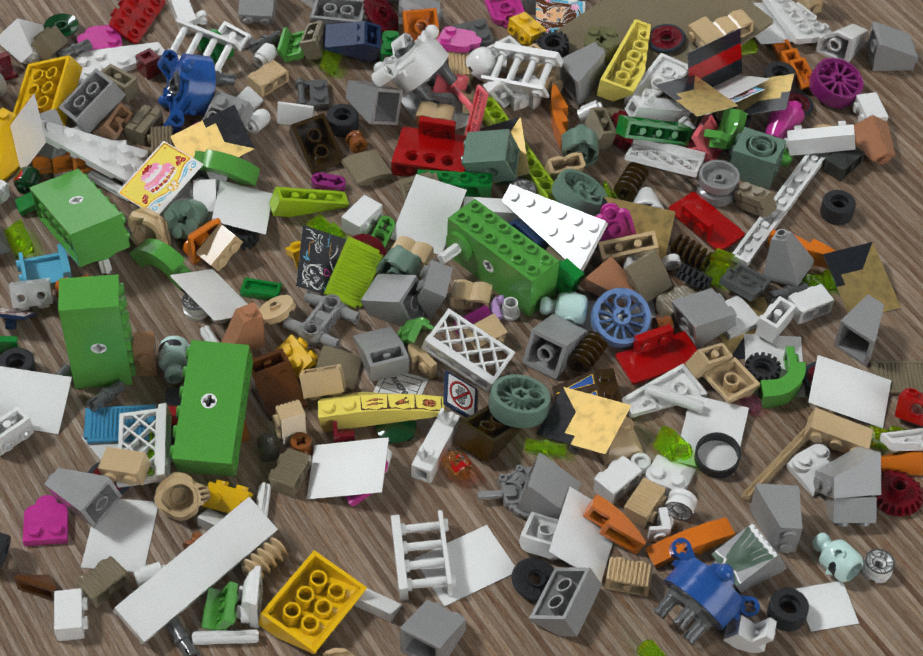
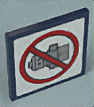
(12, 316)
(459, 395)

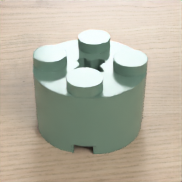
(582, 141)
(185, 217)
(399, 262)

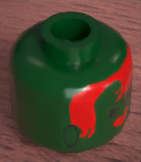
(26, 178)

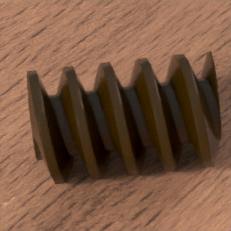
(630, 181)
(690, 253)
(587, 352)

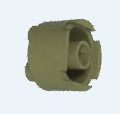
(604, 37)

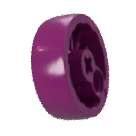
(836, 82)

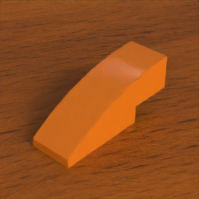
(614, 524)

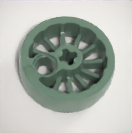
(578, 191)
(519, 401)

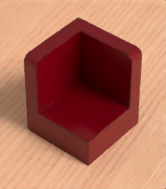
(147, 63)
(6, 67)
(342, 435)

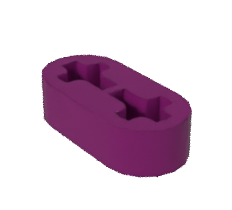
(328, 182)

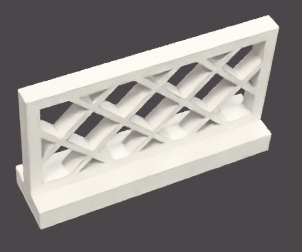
(666, 157)
(462, 364)
(161, 441)

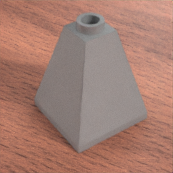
(787, 259)

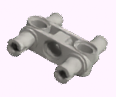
(321, 320)

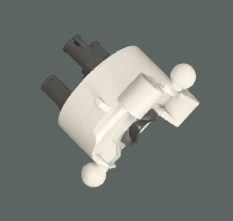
(415, 64)

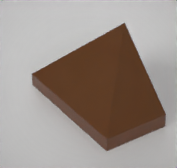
(36, 584)

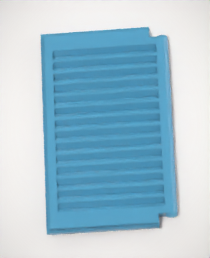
(103, 424)

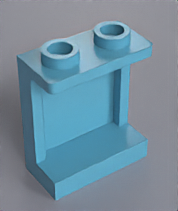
(45, 266)

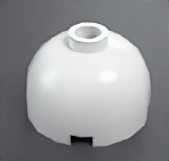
(482, 61)

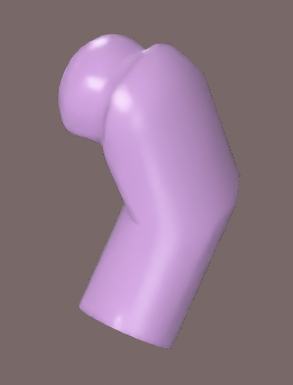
(496, 304)

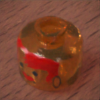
(456, 465)

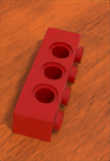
(408, 161)
(907, 406)

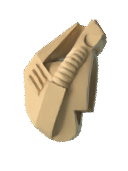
(148, 225)
(180, 496)

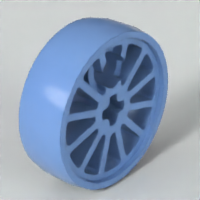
(627, 295)

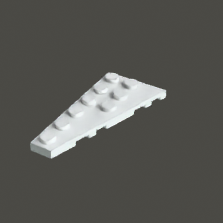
(797, 21)
(121, 57)
(101, 154)
(562, 227)

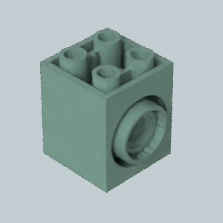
(491, 153)
(757, 157)

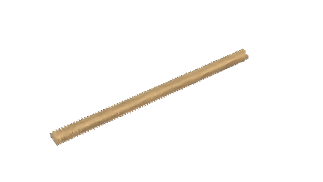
(778, 463)

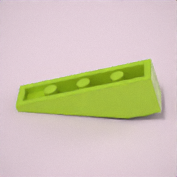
(299, 201)

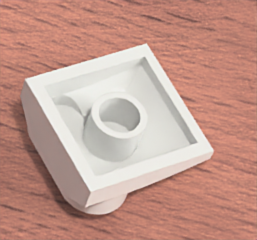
(805, 464)
(669, 474)
(538, 535)
(251, 596)

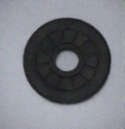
(527, 568)

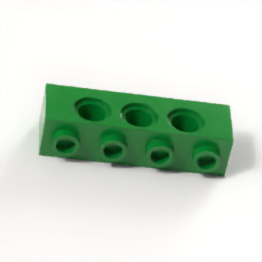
(653, 130)
(475, 183)

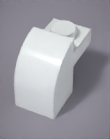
(521, 100)
(750, 636)

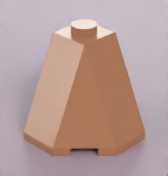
(874, 138)
(607, 277)
(246, 327)

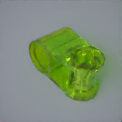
(672, 445)

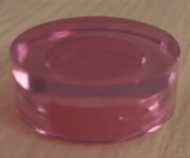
(754, 404)

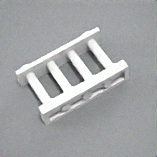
(199, 32)
(521, 54)
(404, 566)

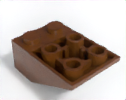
(275, 382)

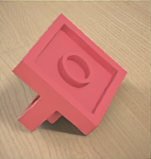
(701, 143)

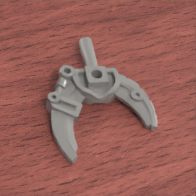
(510, 490)

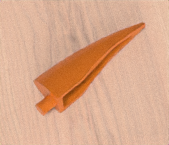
(904, 461)

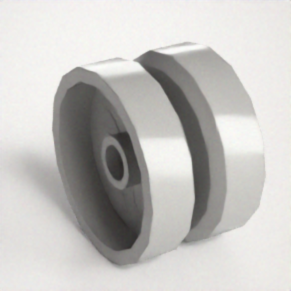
(717, 182)

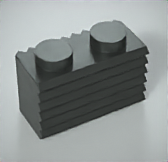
(843, 162)

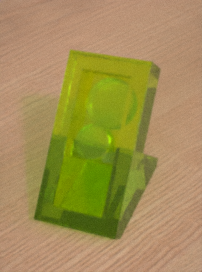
(719, 263)

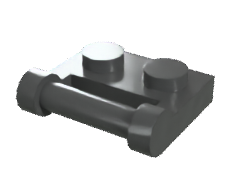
(318, 93)

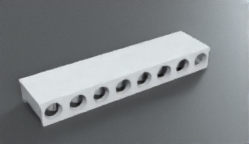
(195, 570)

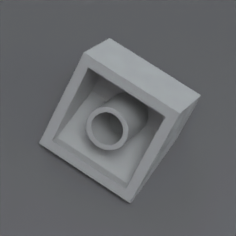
(433, 286)
(852, 510)

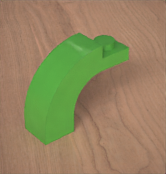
(731, 124)
(229, 166)
(161, 256)
(785, 389)

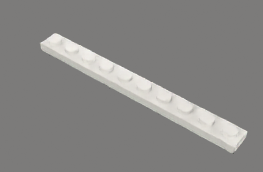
(784, 200)

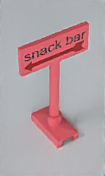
(476, 108)

